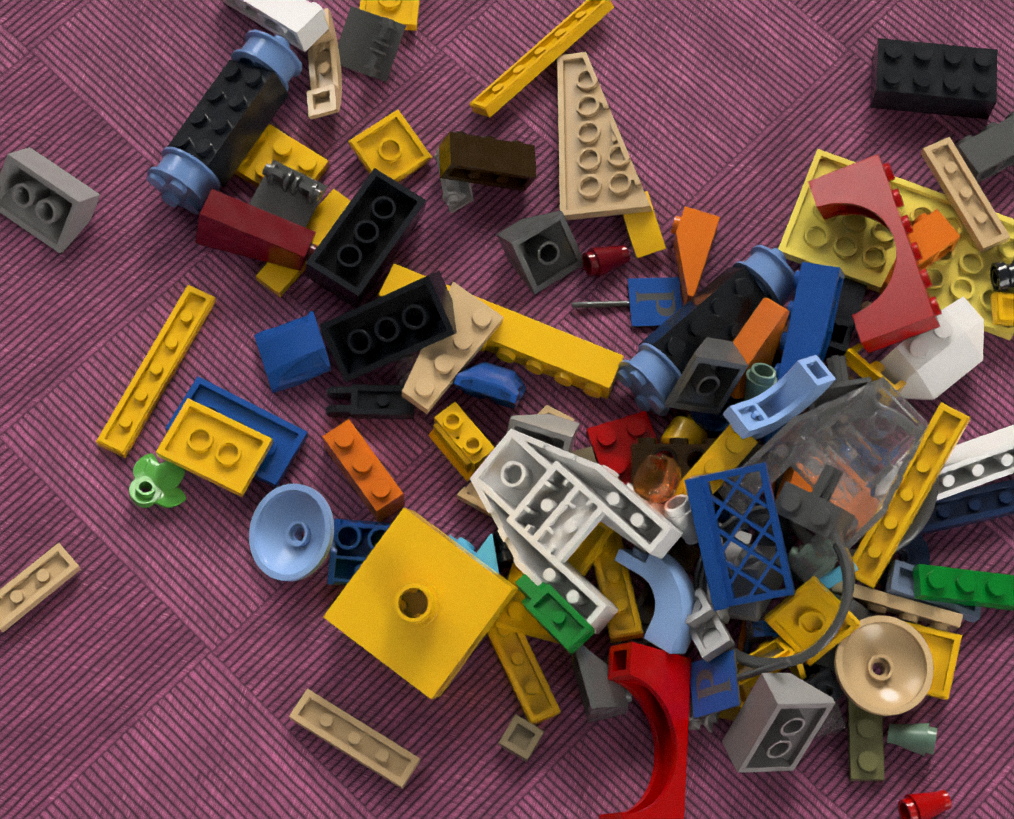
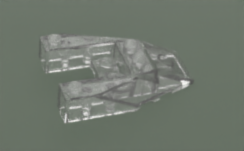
(866, 436)

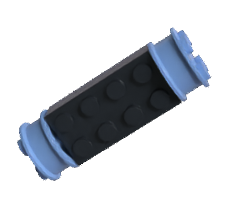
(226, 121)
(715, 313)

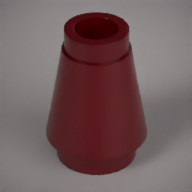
(604, 259)

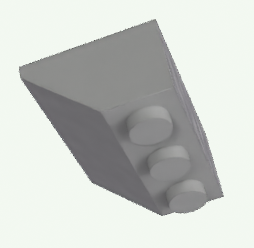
(45, 198)
(776, 724)

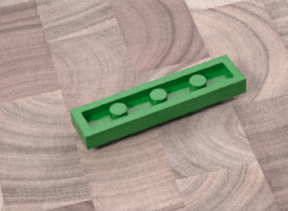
(963, 586)

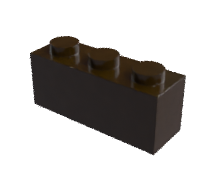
(487, 161)

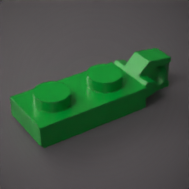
(554, 614)

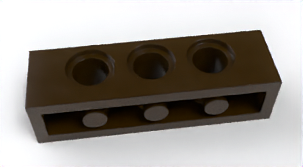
(677, 449)

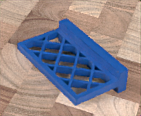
(711, 541)

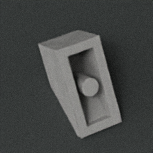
(742, 586)

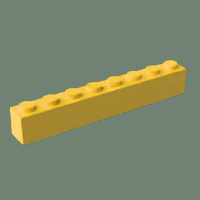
(538, 346)

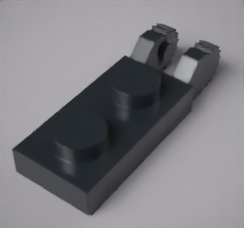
(370, 402)

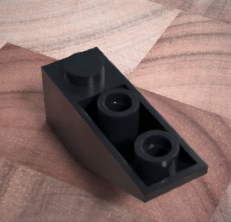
(849, 304)

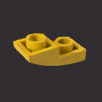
(644, 231)

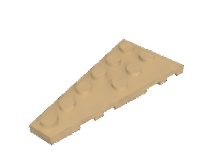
(593, 159)

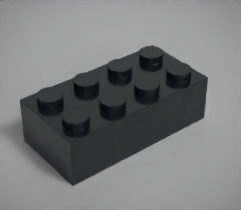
(933, 78)
(365, 238)

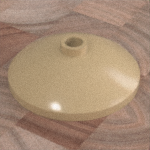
(903, 662)

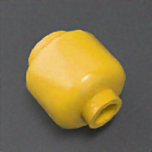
(684, 428)

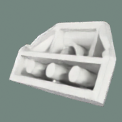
(939, 356)

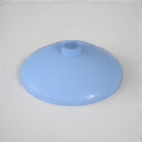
(278, 532)

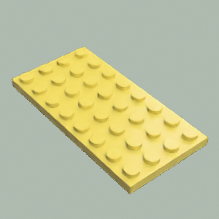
(868, 249)

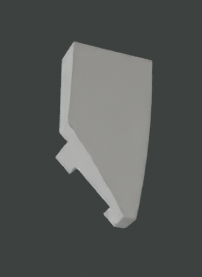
(707, 628)

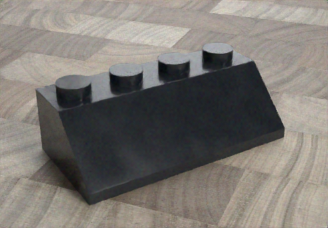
(391, 326)

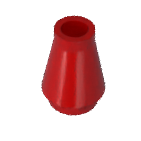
(924, 805)

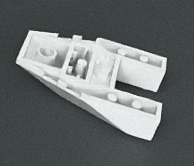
(550, 504)

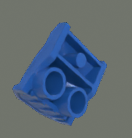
(293, 353)
(492, 381)
(351, 546)

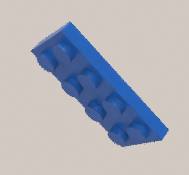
(286, 437)

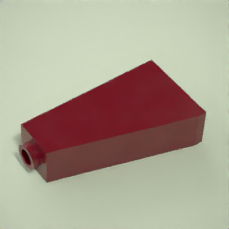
(252, 232)

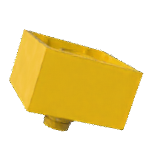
(420, 603)

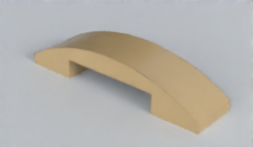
(324, 73)

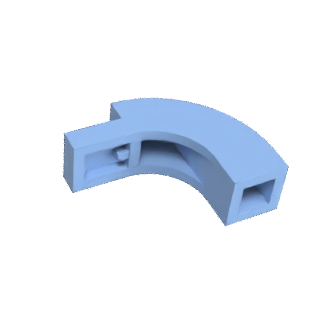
(782, 401)
(672, 596)

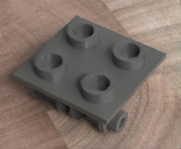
(369, 43)
(288, 193)

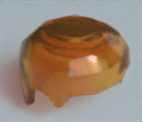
(657, 479)

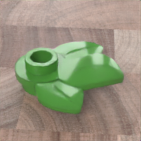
(160, 479)

